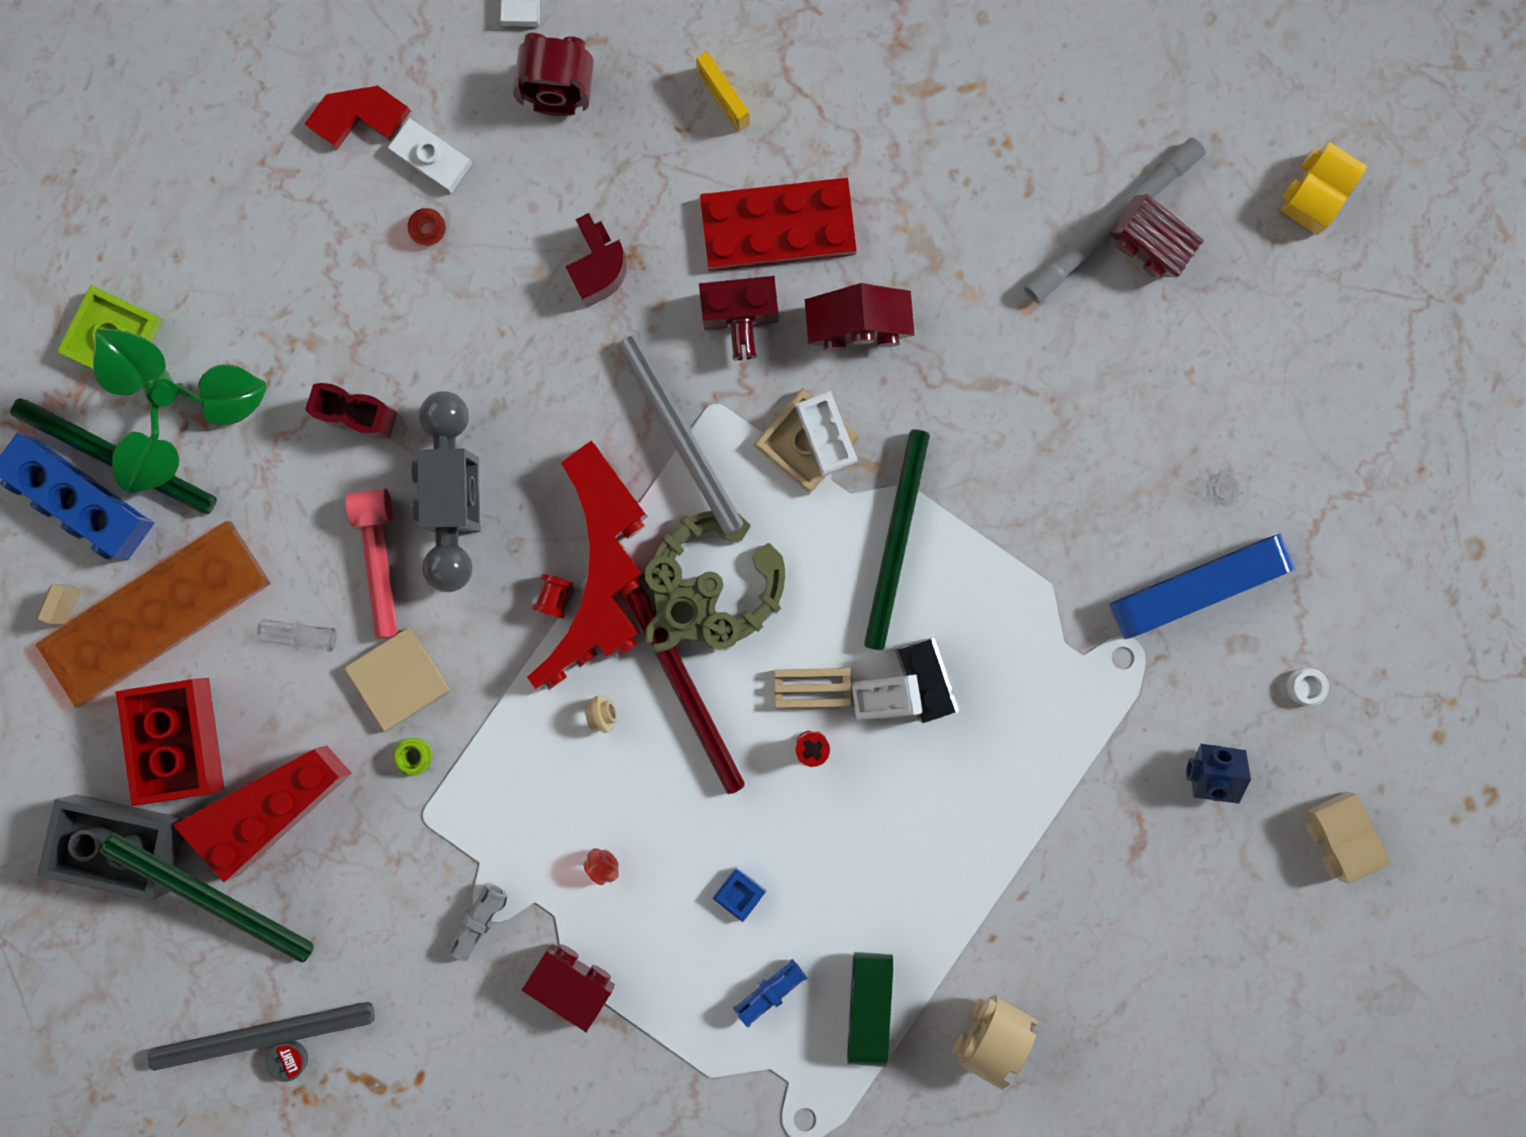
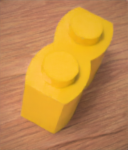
(1322, 188)

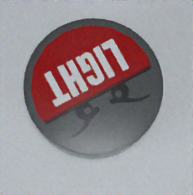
(287, 1061)

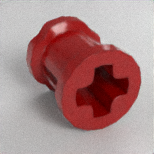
(552, 596)
(810, 759)

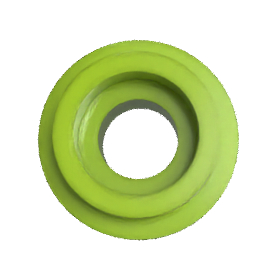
(401, 756)

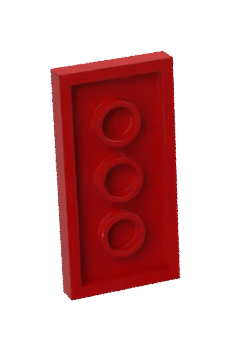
(778, 224)

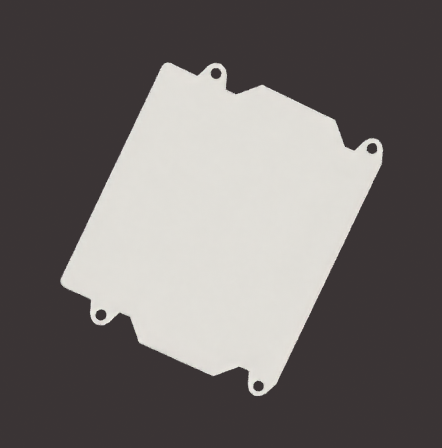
(870, 853)

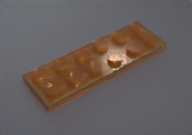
(153, 614)

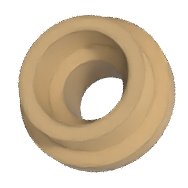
(600, 714)

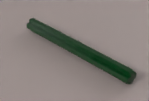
(103, 451)
(896, 539)
(206, 897)

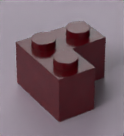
(859, 316)

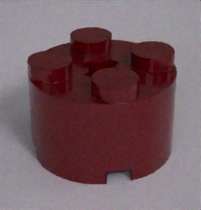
(553, 74)

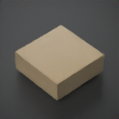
(59, 604)

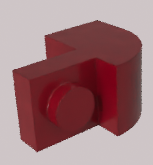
(602, 270)

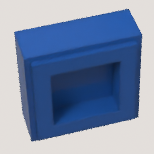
(739, 894)

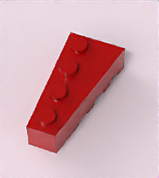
(252, 819)

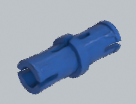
(770, 993)

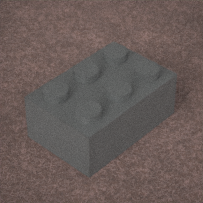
(80, 828)

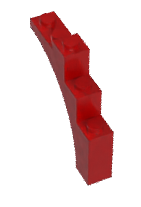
(611, 569)

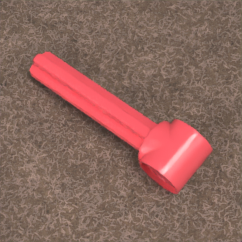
(370, 512)

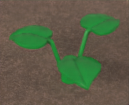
(130, 362)

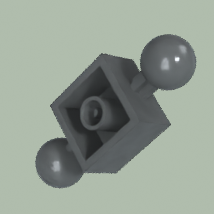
(446, 491)

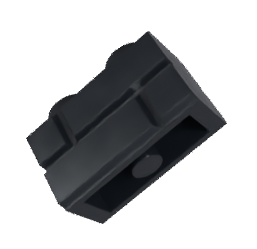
(933, 683)

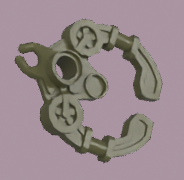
(701, 593)

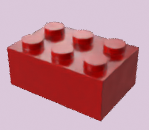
(170, 741)

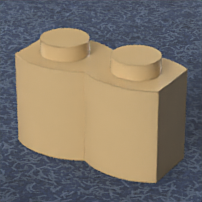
(1346, 838)

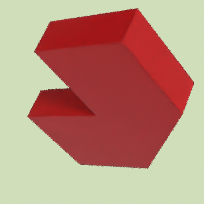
(342, 110)

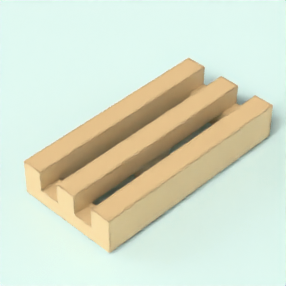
(831, 702)

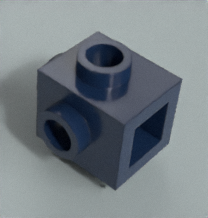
(1219, 773)

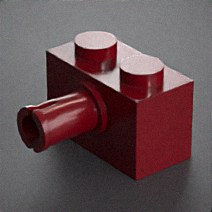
(739, 306)

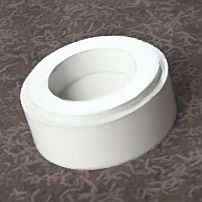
(1307, 686)

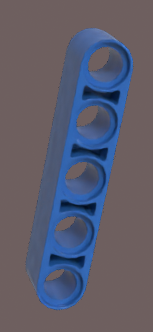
(1202, 586)

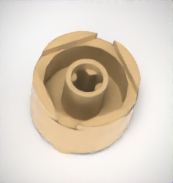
(996, 1040)

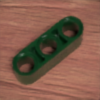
(870, 1009)

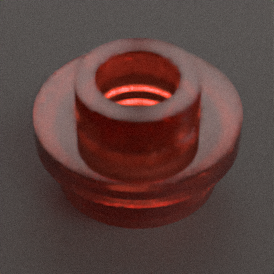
(424, 216)
(601, 866)

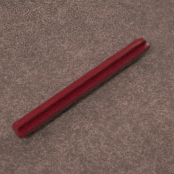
(689, 697)

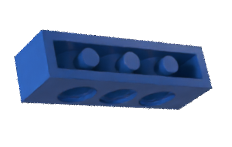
(124, 524)

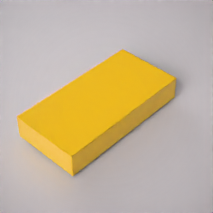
(722, 91)

